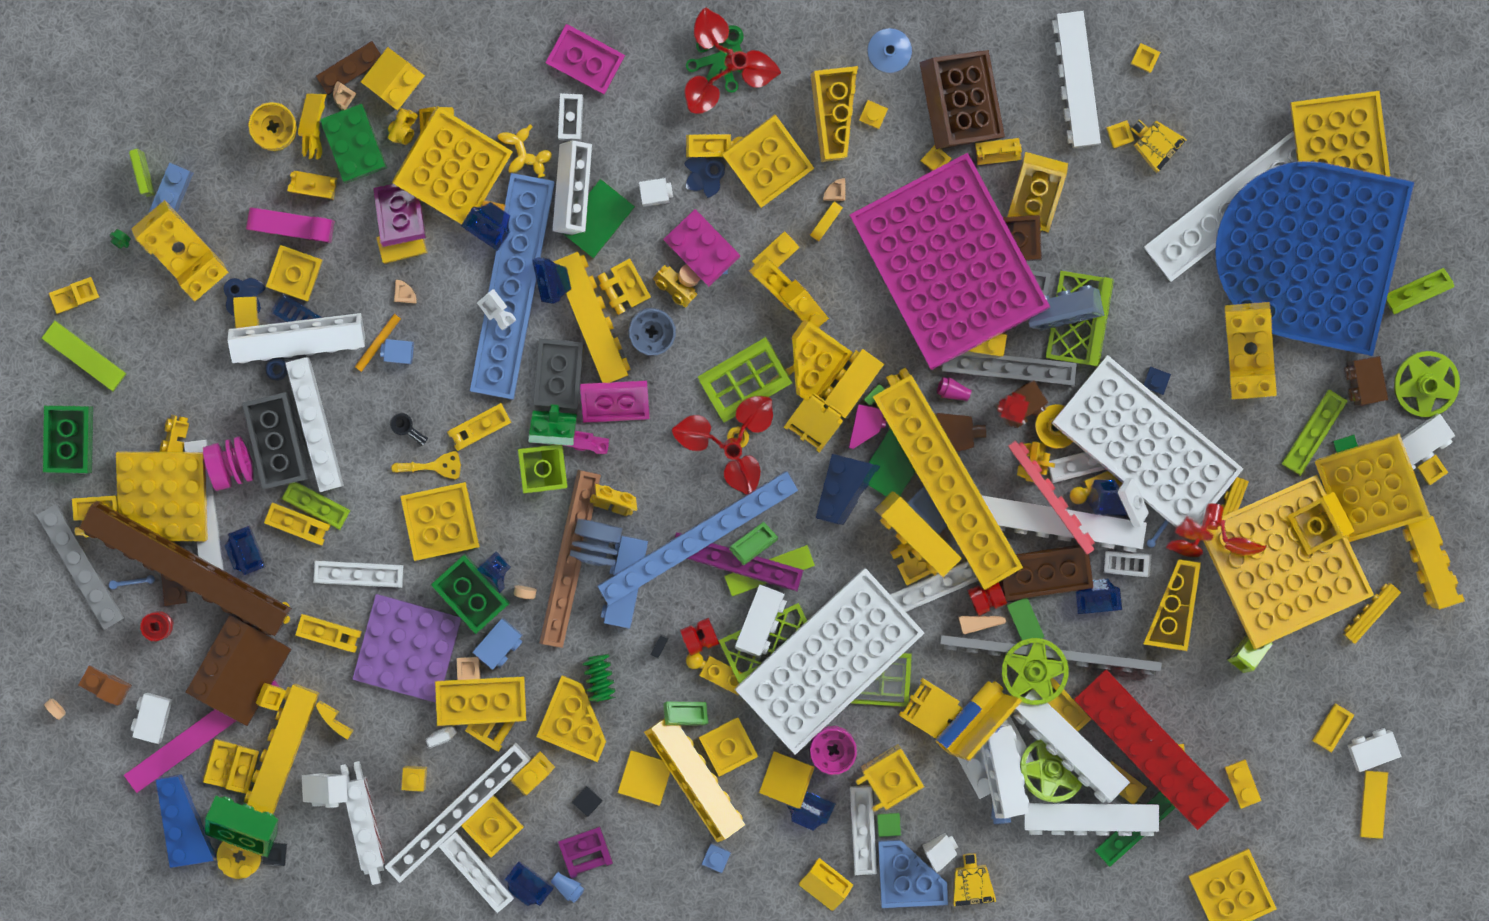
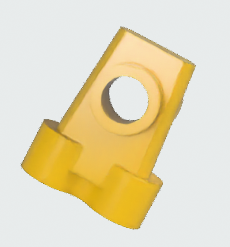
(400, 129)

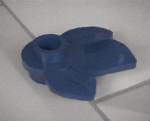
(701, 176)
(247, 288)

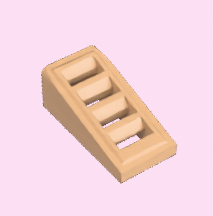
(975, 623)

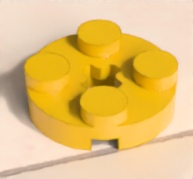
(237, 870)

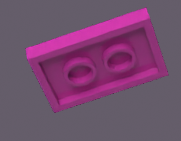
(585, 59)
(702, 247)
(615, 401)

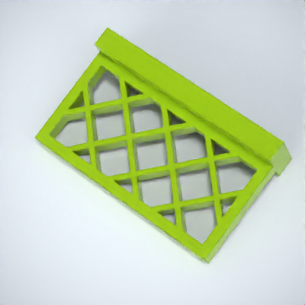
(1098, 325)
(740, 677)

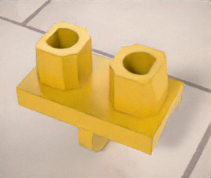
(1036, 453)

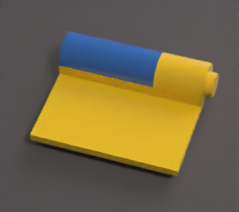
(977, 721)

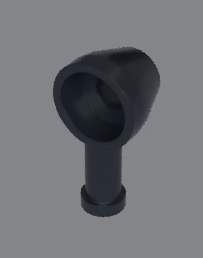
(406, 428)

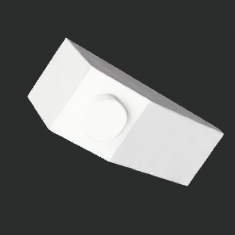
(940, 851)

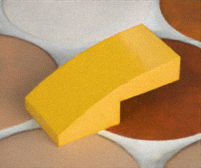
(73, 295)
(245, 312)
(329, 715)

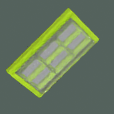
(745, 375)
(891, 686)

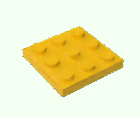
(767, 161)
(440, 521)
(1232, 889)

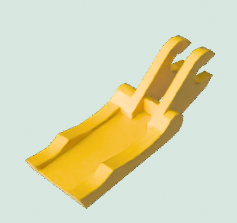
(309, 124)

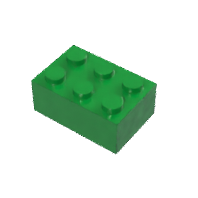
(353, 143)
(68, 439)
(470, 594)
(241, 825)

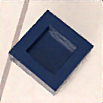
(1156, 380)

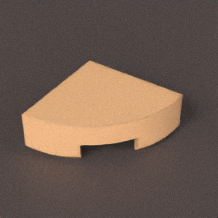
(342, 96)
(835, 191)
(404, 293)

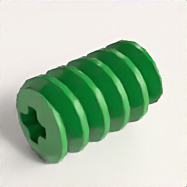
(599, 678)

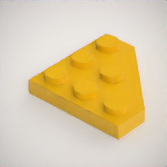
(816, 359)
(572, 721)

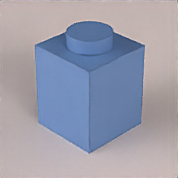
(397, 351)

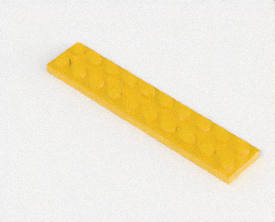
(947, 482)

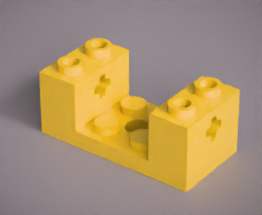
(195, 266)
(1250, 373)

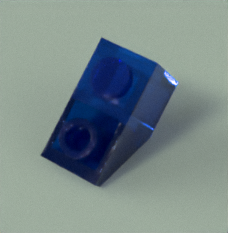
(1105, 498)

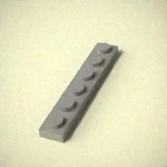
(1013, 368)
(80, 566)

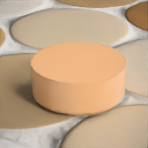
(688, 277)
(524, 592)
(55, 708)

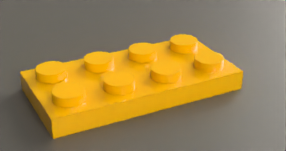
(480, 701)

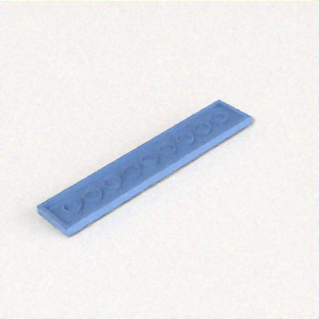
(514, 281)

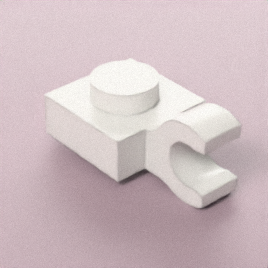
(494, 308)

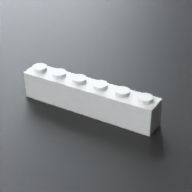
(1077, 78)
(296, 338)
(314, 424)
(1071, 748)
(1092, 817)

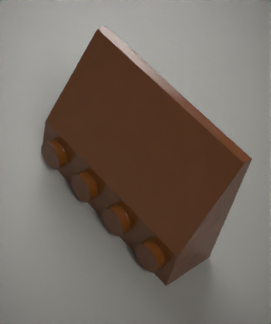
(961, 99)
(237, 669)

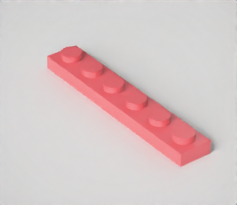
(1058, 504)

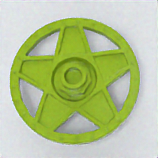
(1426, 383)
(1035, 671)
(1049, 772)

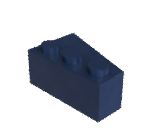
(843, 487)

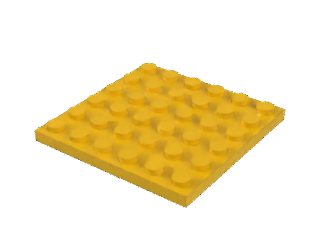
(1283, 584)

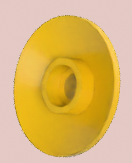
(1044, 428)

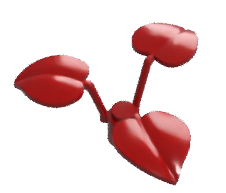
(757, 67)
(739, 473)
(1212, 520)

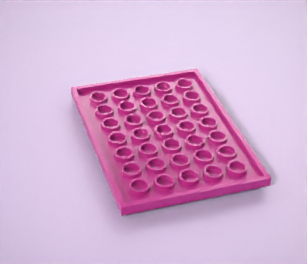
(949, 261)

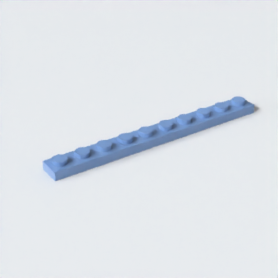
(697, 538)

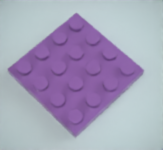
(406, 647)

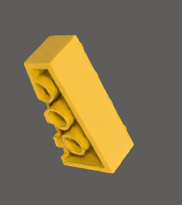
(833, 106)
(917, 534)
(1432, 564)
(1175, 613)

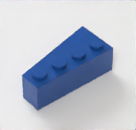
(182, 824)

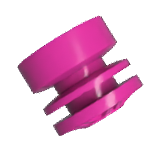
(228, 463)
(837, 762)

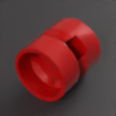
(987, 598)
(156, 626)
(692, 640)

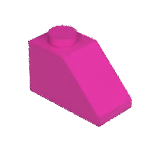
(866, 424)

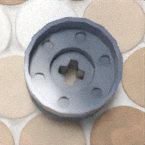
(659, 342)
(595, 542)

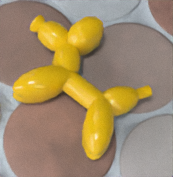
(524, 158)

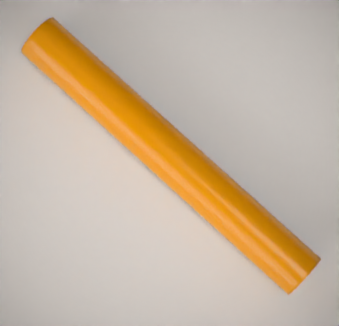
(365, 359)

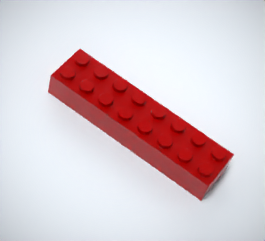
(1151, 749)

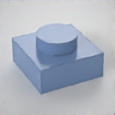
(716, 858)

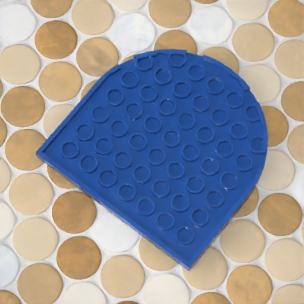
(1316, 248)

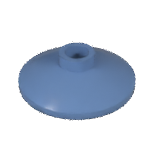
(889, 62)

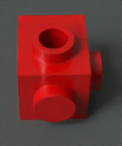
(1013, 407)

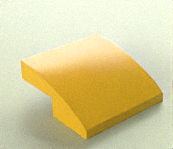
(230, 766)

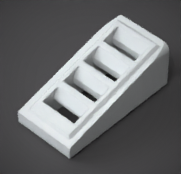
(1146, 564)

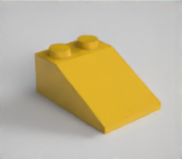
(1038, 188)

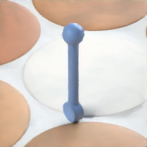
(1151, 542)
(114, 584)

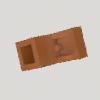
(105, 686)

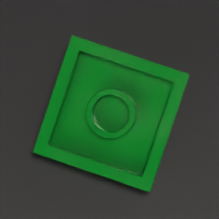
(552, 427)

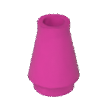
(951, 389)

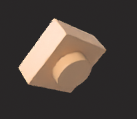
(468, 668)

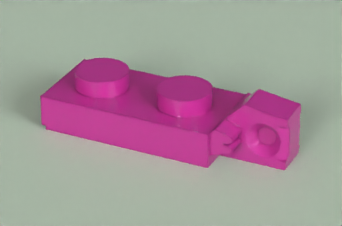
(587, 441)

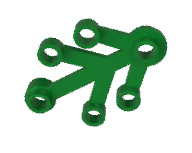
(718, 59)

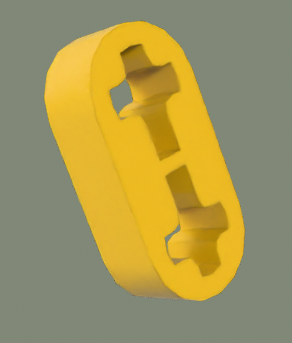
(826, 221)

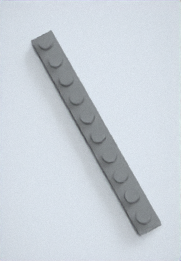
(1081, 659)

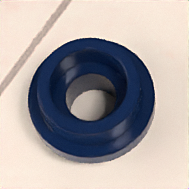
(269, 369)

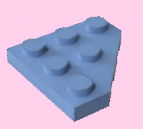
(907, 878)

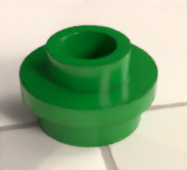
(120, 239)

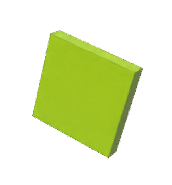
(141, 172)

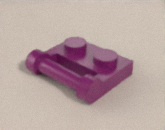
(582, 845)

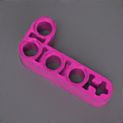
(290, 225)

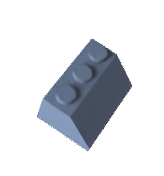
(1069, 308)

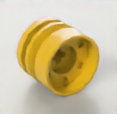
(260, 121)

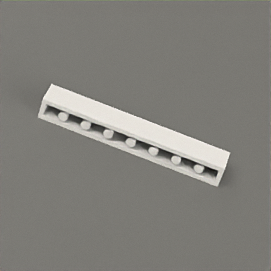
(1045, 521)
(457, 812)

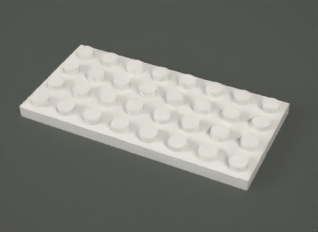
(1147, 441)
(829, 661)

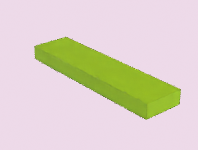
(84, 355)
(1314, 432)
(797, 558)

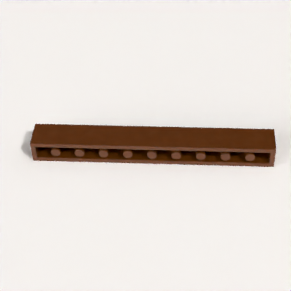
(185, 568)

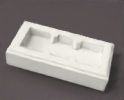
(1133, 502)

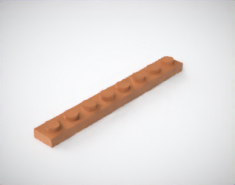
(567, 566)

